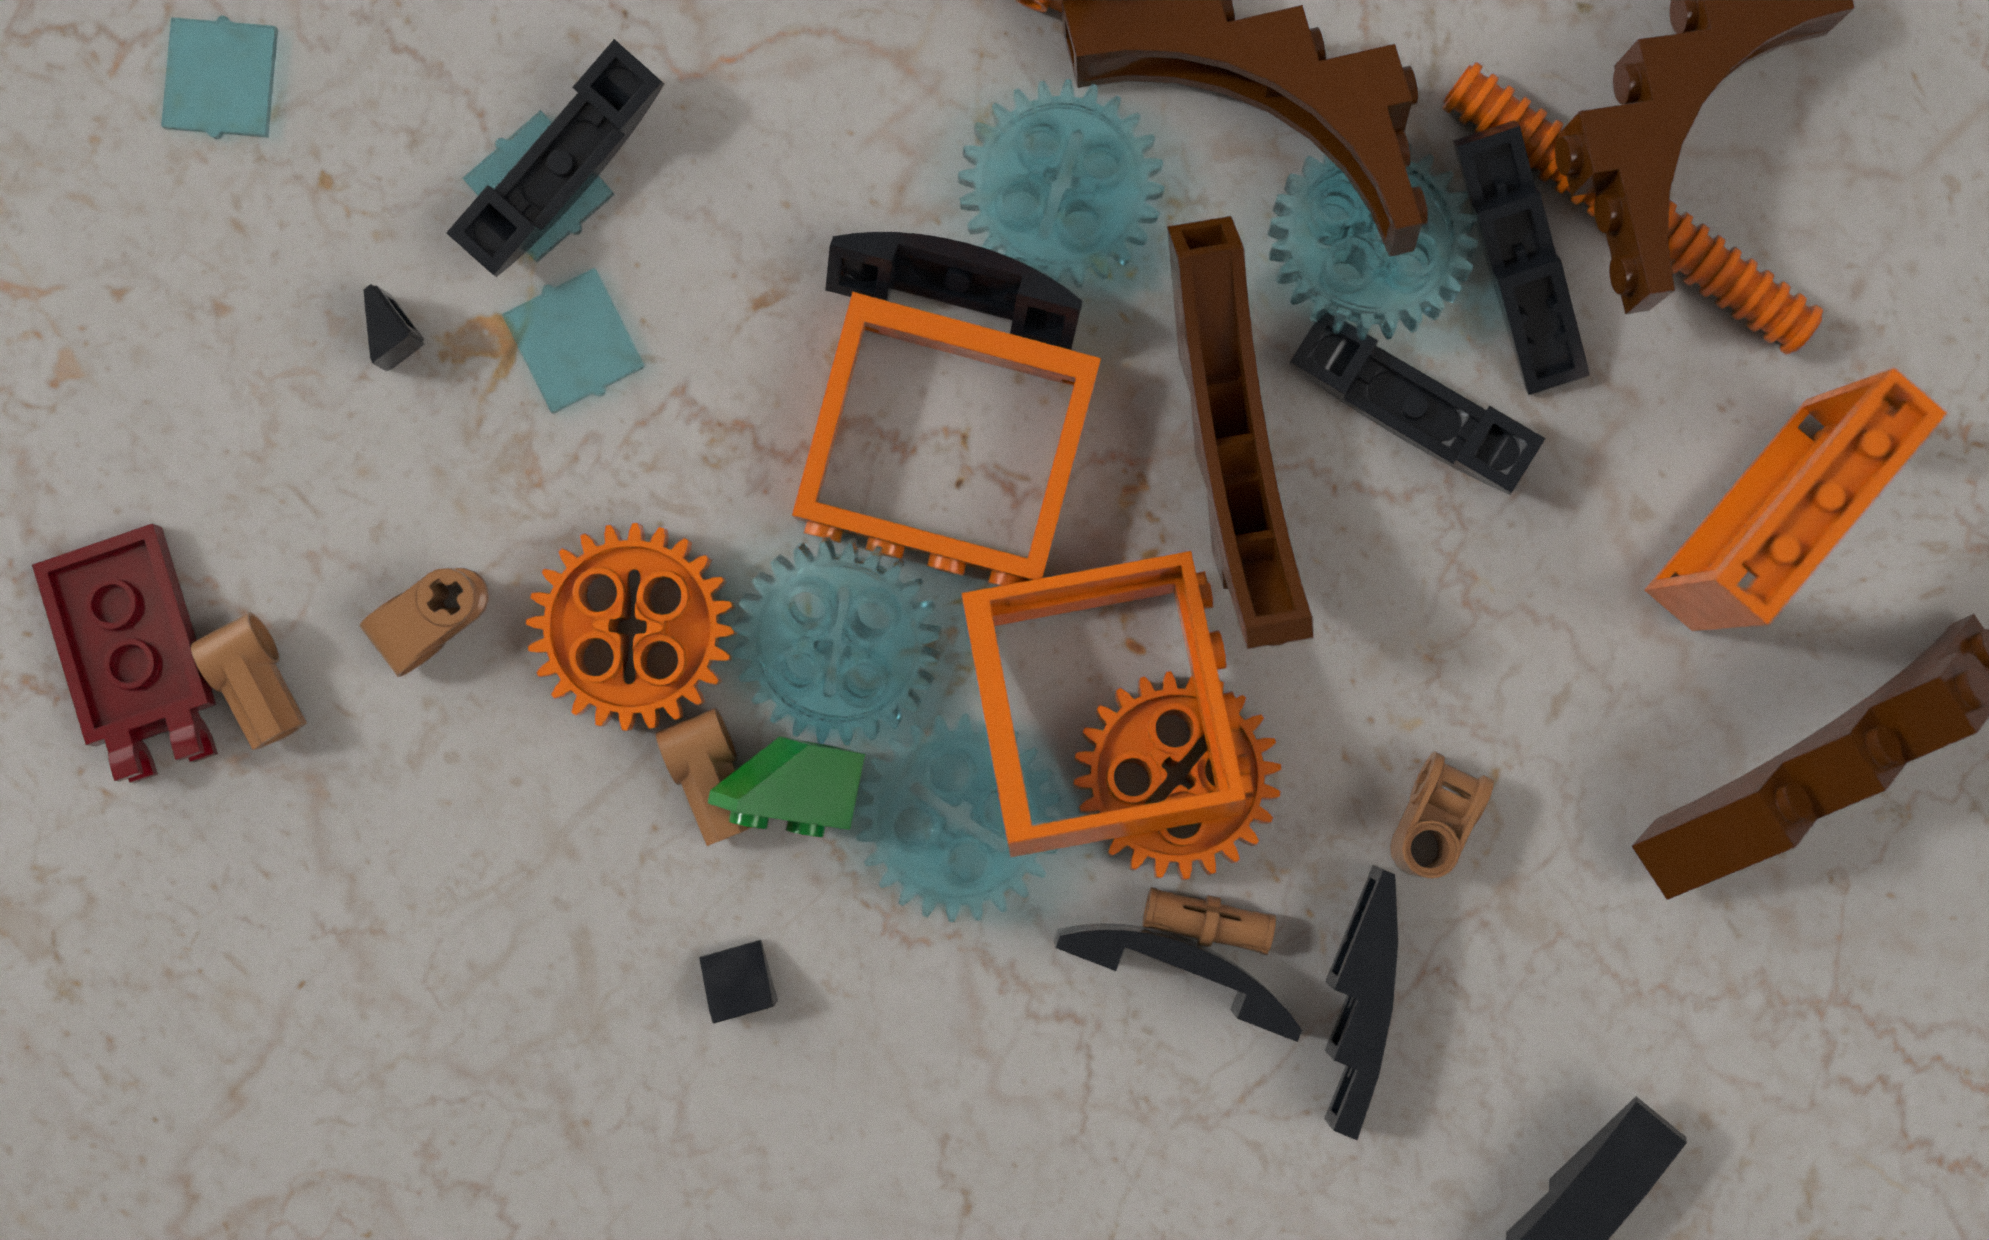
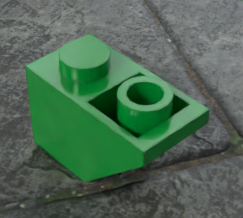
(796, 783)

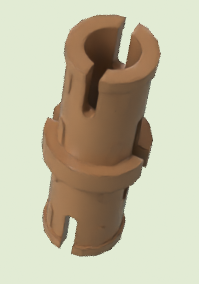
(1209, 921)

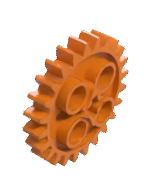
(573, 624)
(1133, 739)

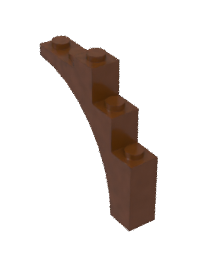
(1273, 60)
(1634, 147)
(1232, 435)
(1847, 761)

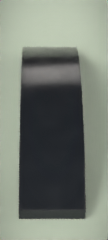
(560, 163)
(957, 276)
(1416, 406)
(1106, 943)

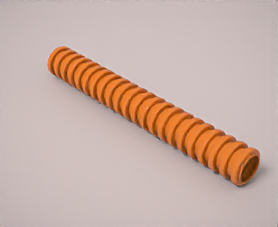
(1690, 247)

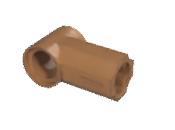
(242, 666)
(699, 758)

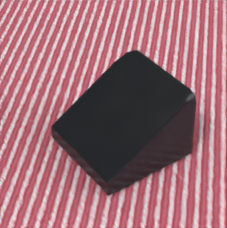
(389, 329)
(737, 981)

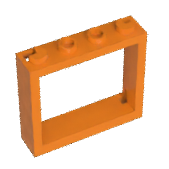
(968, 341)
(1795, 503)
(1205, 655)

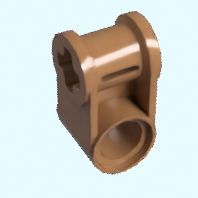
(418, 623)
(1440, 813)

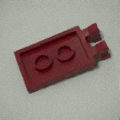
(127, 649)

